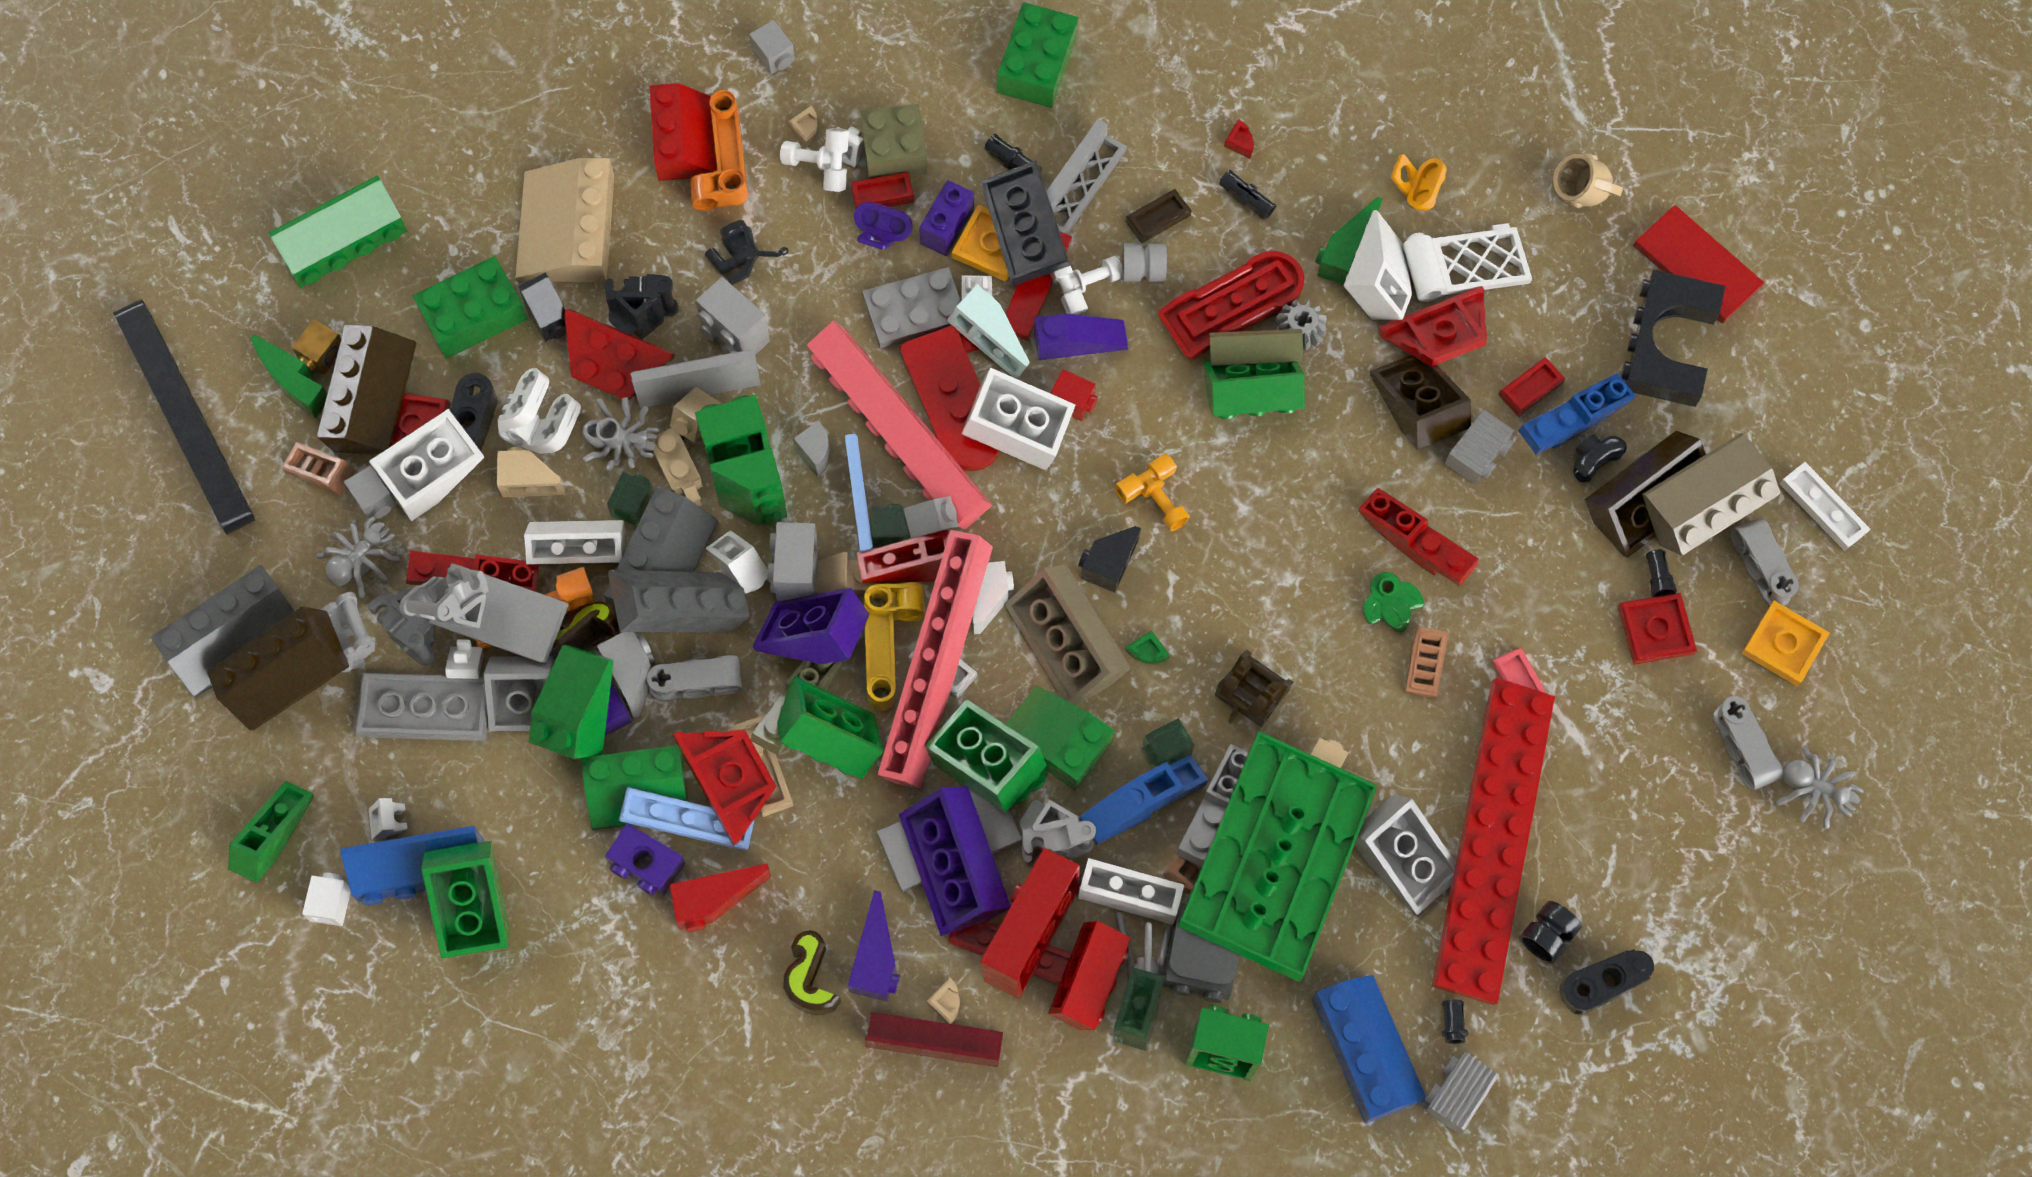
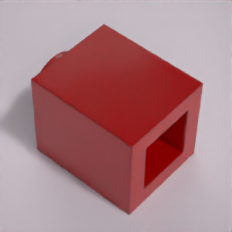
(1076, 391)

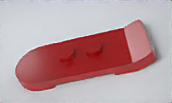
(1233, 301)
(947, 392)

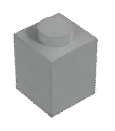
(772, 47)
(370, 493)
(931, 516)

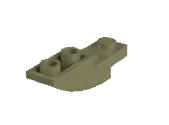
(820, 675)

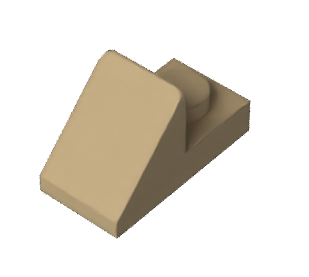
(839, 573)

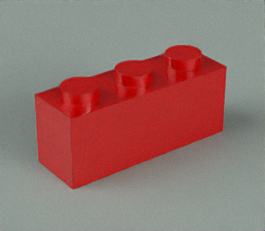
(1090, 976)

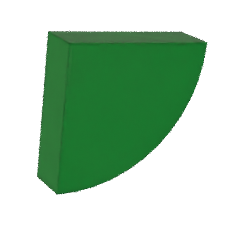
(1148, 649)

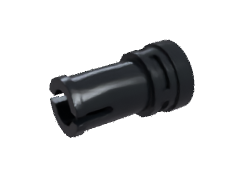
(1661, 580)

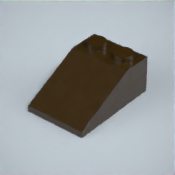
(1422, 400)

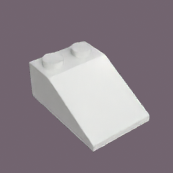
(427, 464)

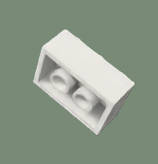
(1018, 419)

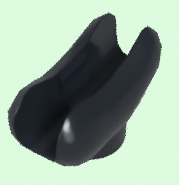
(1596, 454)

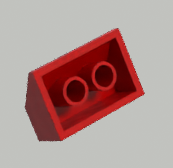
(681, 132)

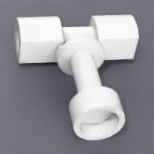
(828, 157)
(1074, 283)

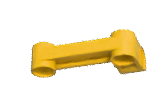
(903, 603)

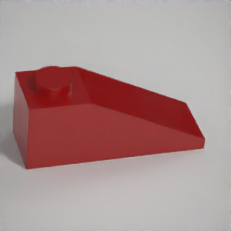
(904, 561)
(709, 897)

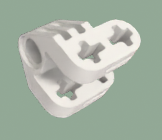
(523, 426)

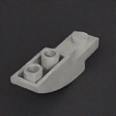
(1208, 816)

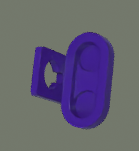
(881, 224)

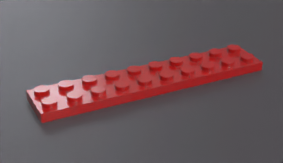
(1493, 842)

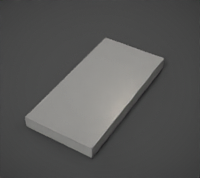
(709, 374)
(514, 618)
(422, 707)
(997, 825)

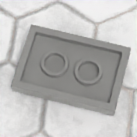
(911, 306)

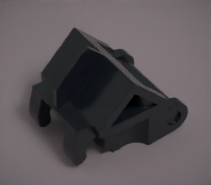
(638, 305)

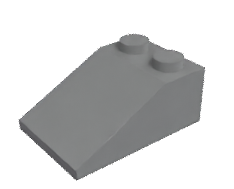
(1406, 852)

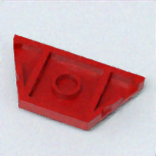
(1441, 329)
(608, 355)
(729, 776)

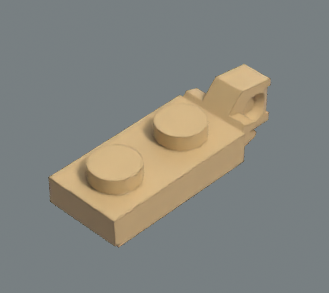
(677, 465)

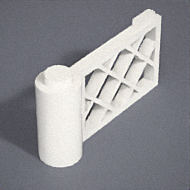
(1429, 267)

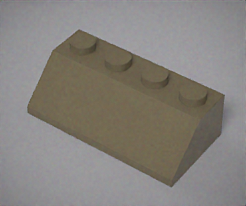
(1710, 495)
(1067, 635)

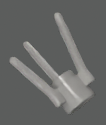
(1147, 962)

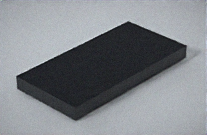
(1025, 223)

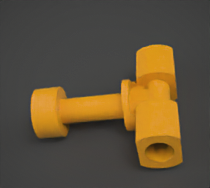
(1150, 484)

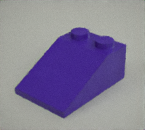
(814, 627)

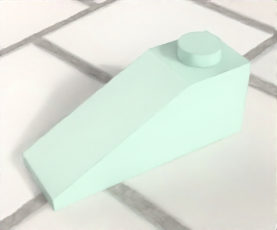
(987, 327)

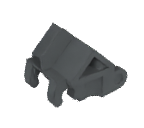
(409, 632)

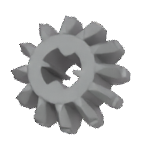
(1307, 316)

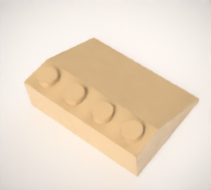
(566, 221)

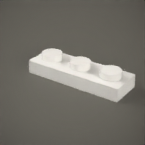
(1824, 506)

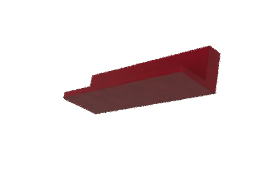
(934, 1039)

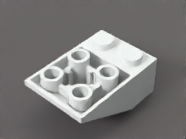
(1380, 272)

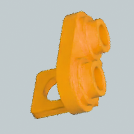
(1422, 184)

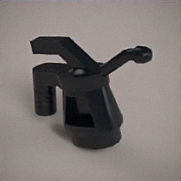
(740, 244)

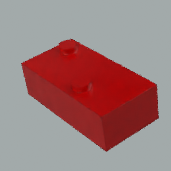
(1031, 922)

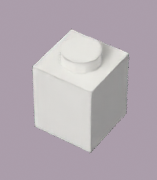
(327, 899)

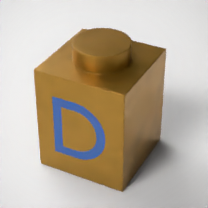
(317, 347)

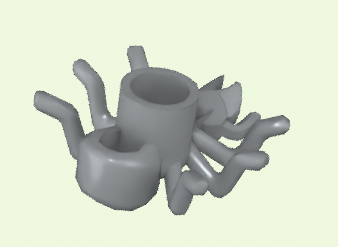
(612, 435)
(352, 559)
(1811, 783)

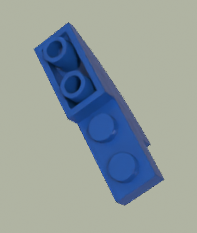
(1577, 415)
(1143, 796)

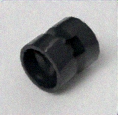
(1547, 936)

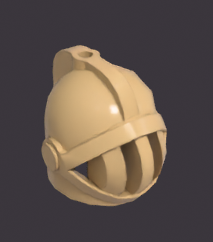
(1588, 182)

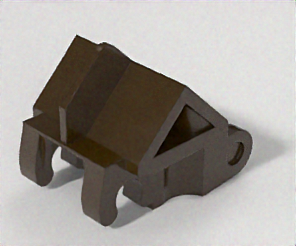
(1245, 697)

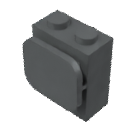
(1199, 966)

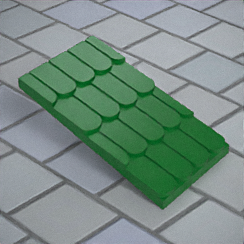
(1277, 856)

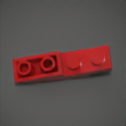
(1417, 540)
(425, 565)

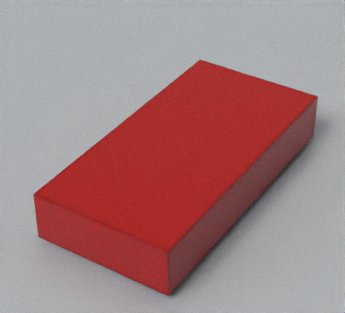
(884, 190)
(1531, 386)

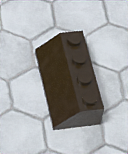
(366, 390)
(1619, 504)
(279, 667)

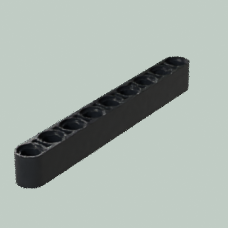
(184, 417)

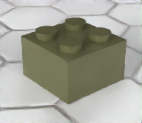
(893, 141)

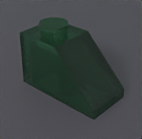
(1138, 1009)

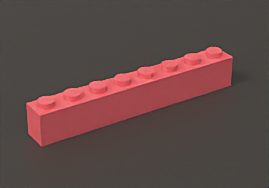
(896, 422)
(935, 659)

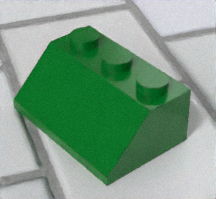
(1254, 388)
(751, 487)
(829, 729)
(647, 770)

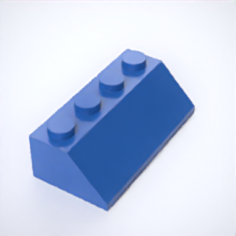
(395, 865)
(1368, 1048)

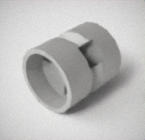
(1144, 262)

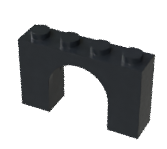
(1648, 369)

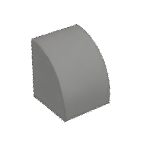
(814, 448)

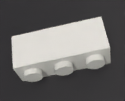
(575, 542)
(1131, 891)

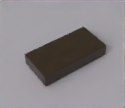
(1158, 216)

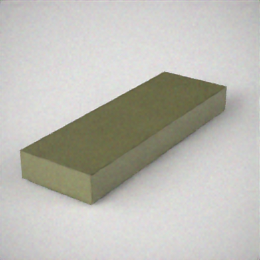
(1256, 347)

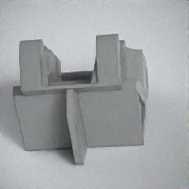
(448, 603)
(346, 623)
(1056, 830)

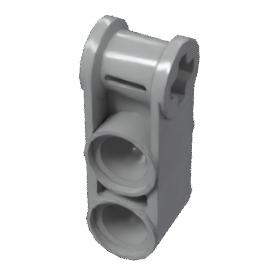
(1765, 561)
(696, 678)
(1747, 743)

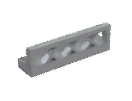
(1074, 170)

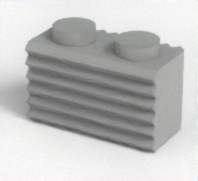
(1479, 447)
(1460, 1092)

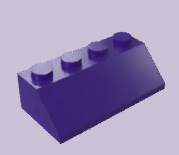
(954, 860)

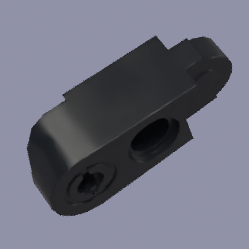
(474, 407)
(1628, 969)

